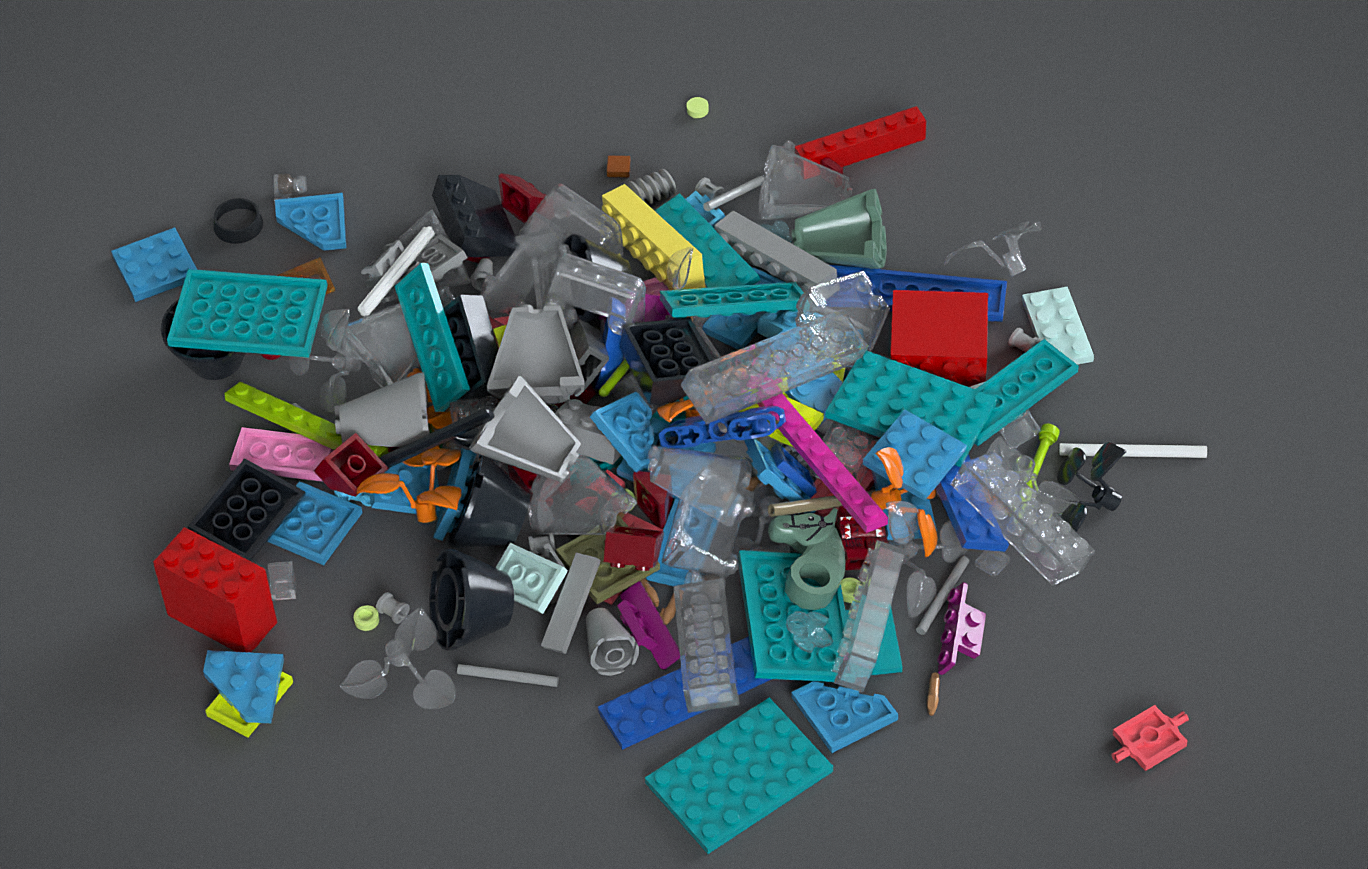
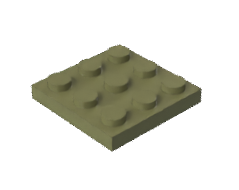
(608, 579)

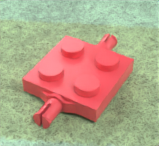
(1150, 737)

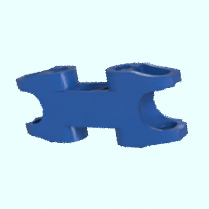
(739, 426)

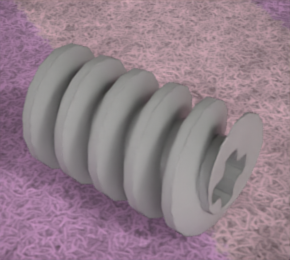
(653, 186)

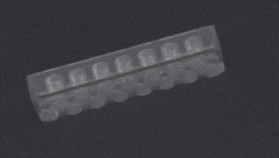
(774, 366)

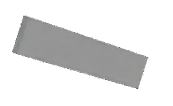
(570, 603)

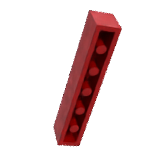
(867, 139)

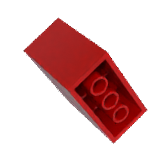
(941, 333)
(215, 591)

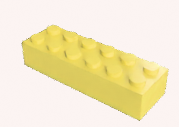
(650, 236)

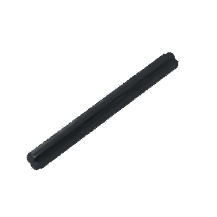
(438, 437)

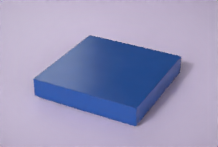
(793, 469)

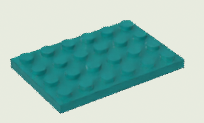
(247, 313)
(883, 388)
(766, 615)
(738, 775)

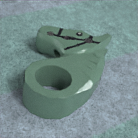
(820, 559)

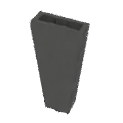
(589, 350)

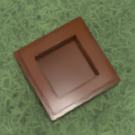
(618, 166)

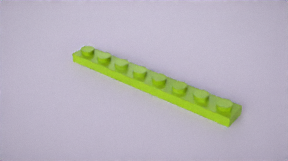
(289, 416)

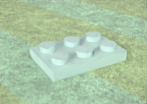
(532, 577)

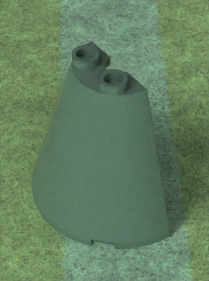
(845, 232)

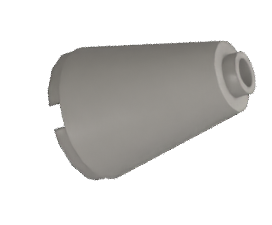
(609, 643)

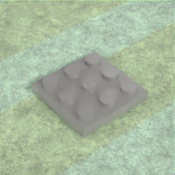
(441, 257)

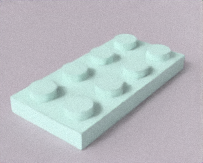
(1057, 321)

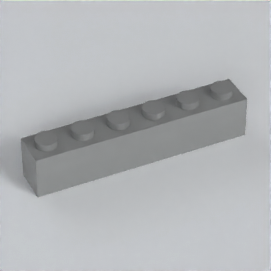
(773, 252)

